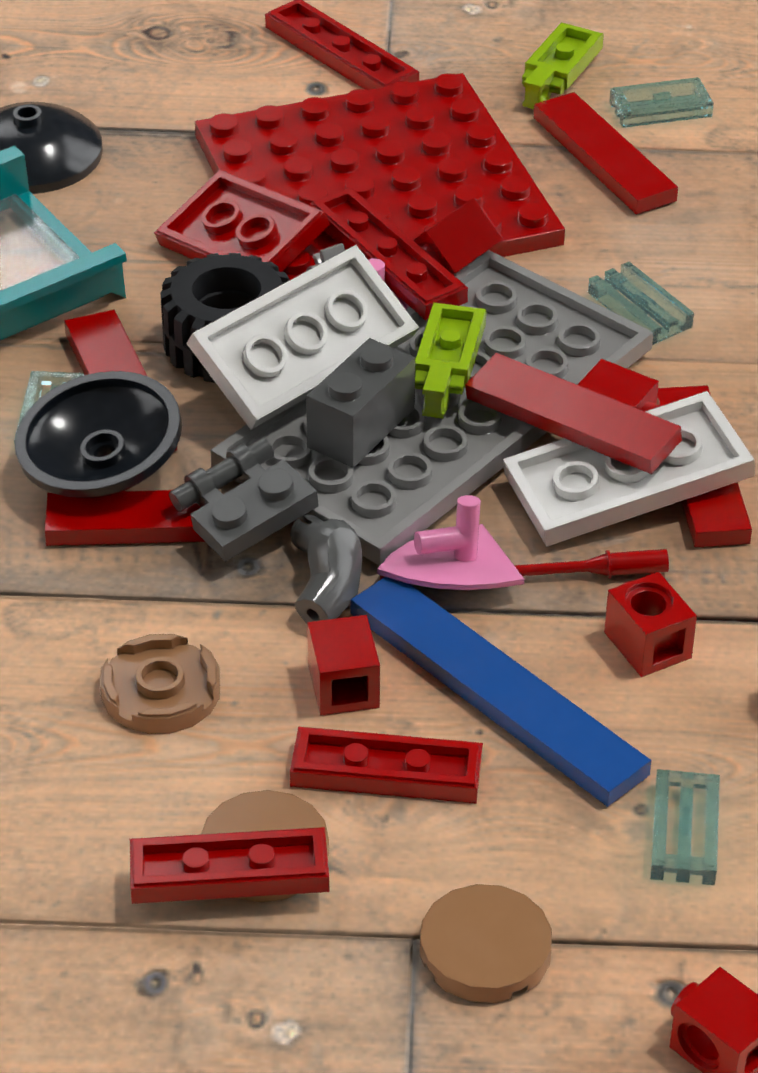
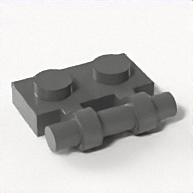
(249, 511)

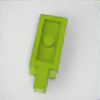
(559, 62)
(447, 354)

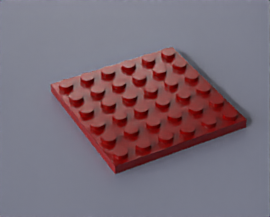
(401, 147)

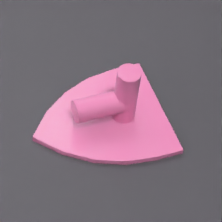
(453, 556)

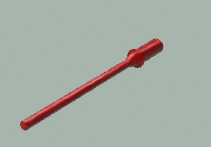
(606, 564)

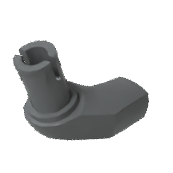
(333, 563)

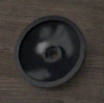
(56, 143)
(98, 434)

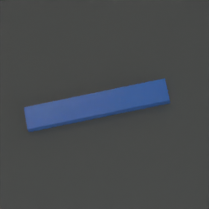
(503, 690)

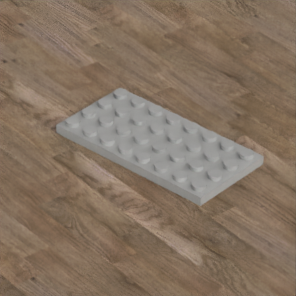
(432, 460)

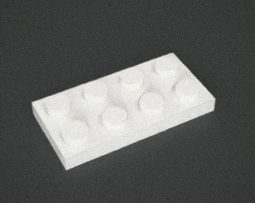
(298, 334)
(580, 490)

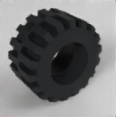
(205, 293)

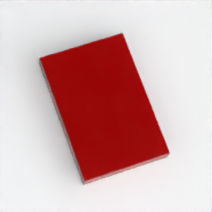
(243, 219)

